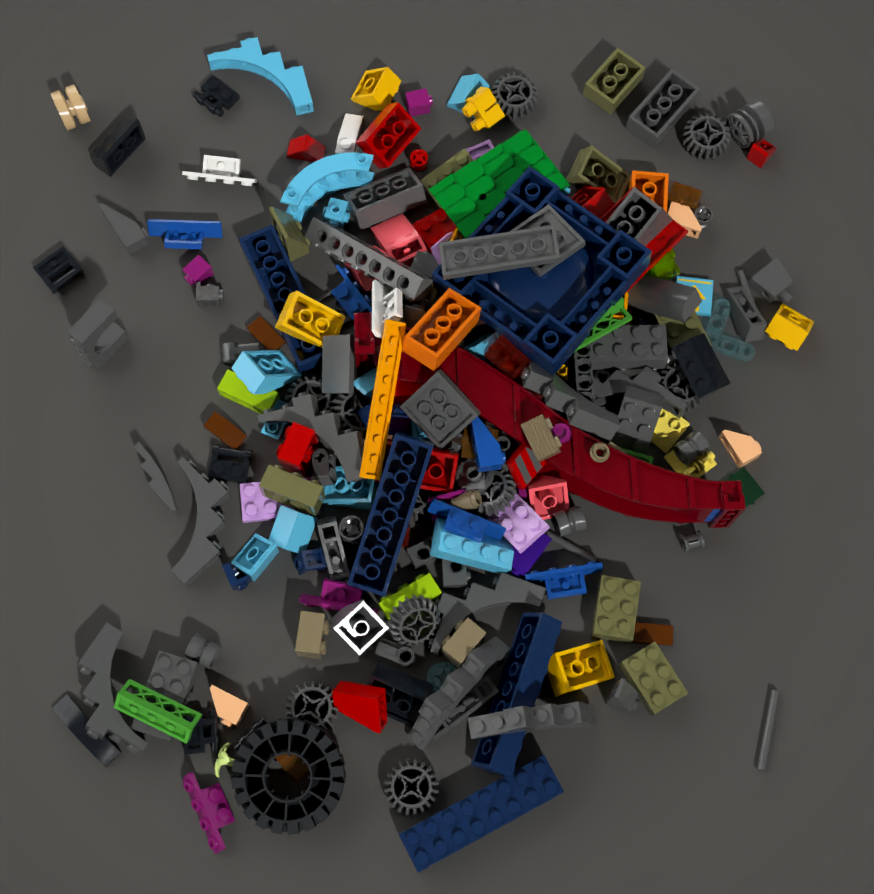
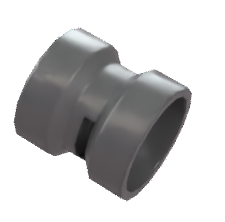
(705, 215)

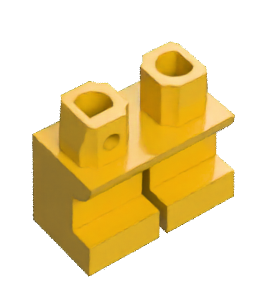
(484, 108)

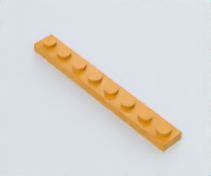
(382, 400)

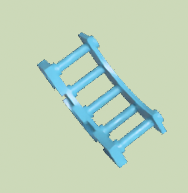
(324, 178)

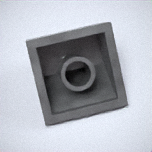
(358, 625)

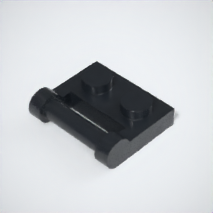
(54, 265)
(229, 470)

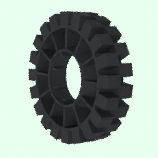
(260, 800)

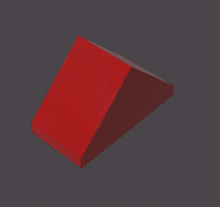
(305, 149)
(761, 152)

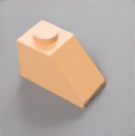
(685, 217)
(740, 447)
(228, 707)

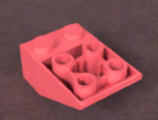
(399, 239)

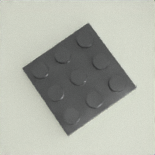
(568, 239)
(440, 409)

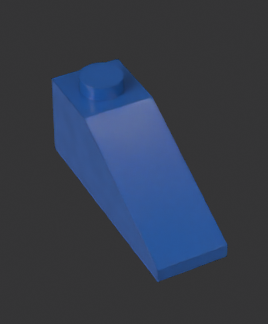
(486, 448)

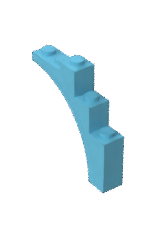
(250, 58)

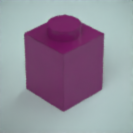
(418, 102)
(197, 271)

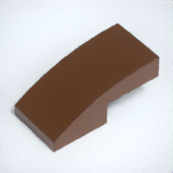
(225, 431)

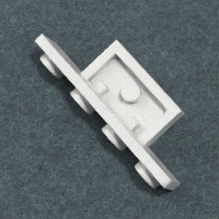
(220, 168)
(384, 307)

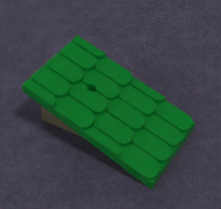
(483, 183)

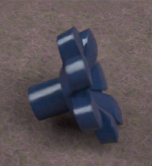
(644, 319)

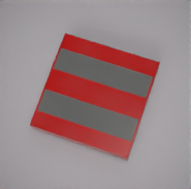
(524, 466)

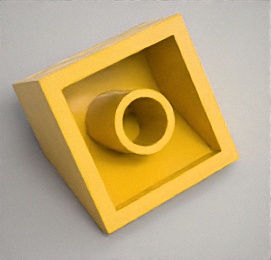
(376, 88)
(789, 327)

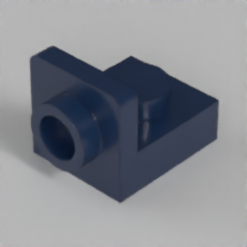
(310, 560)
(232, 575)

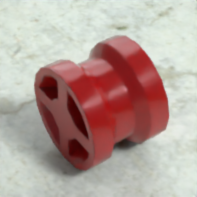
(420, 156)

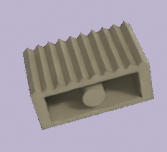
(541, 437)

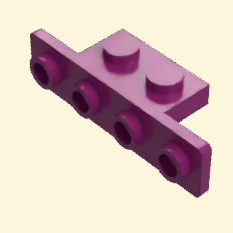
(334, 596)
(211, 809)

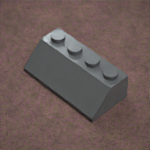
(385, 198)

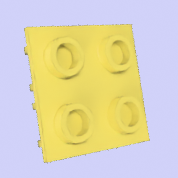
(668, 430)
(696, 469)

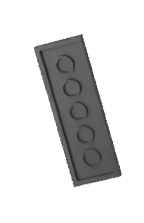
(499, 252)

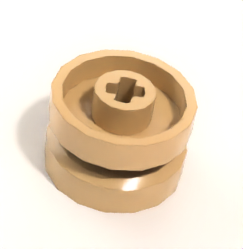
(72, 106)

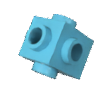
(337, 212)

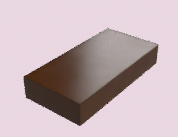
(265, 334)
(648, 633)

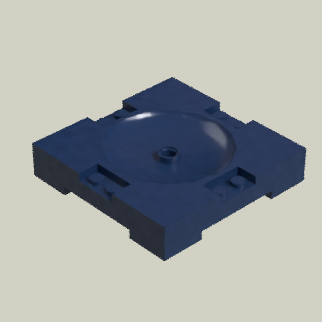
(556, 311)

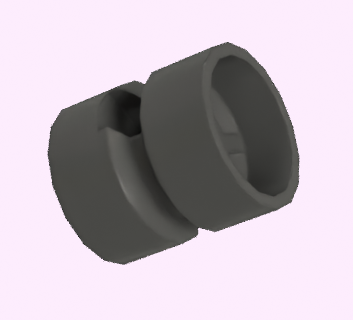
(693, 445)
(569, 521)
(351, 530)
(204, 651)

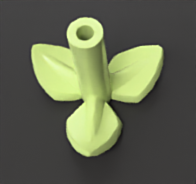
(223, 759)

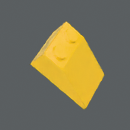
(308, 319)
(579, 668)

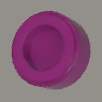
(562, 431)

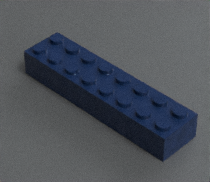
(277, 280)
(390, 513)
(518, 687)
(480, 813)

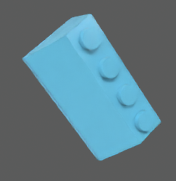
(487, 555)

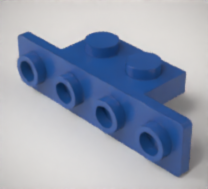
(184, 233)
(349, 295)
(465, 523)
(564, 581)

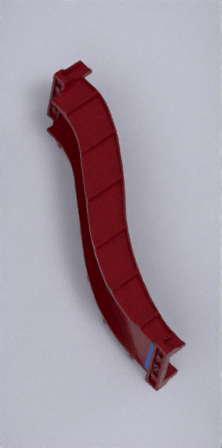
(616, 484)

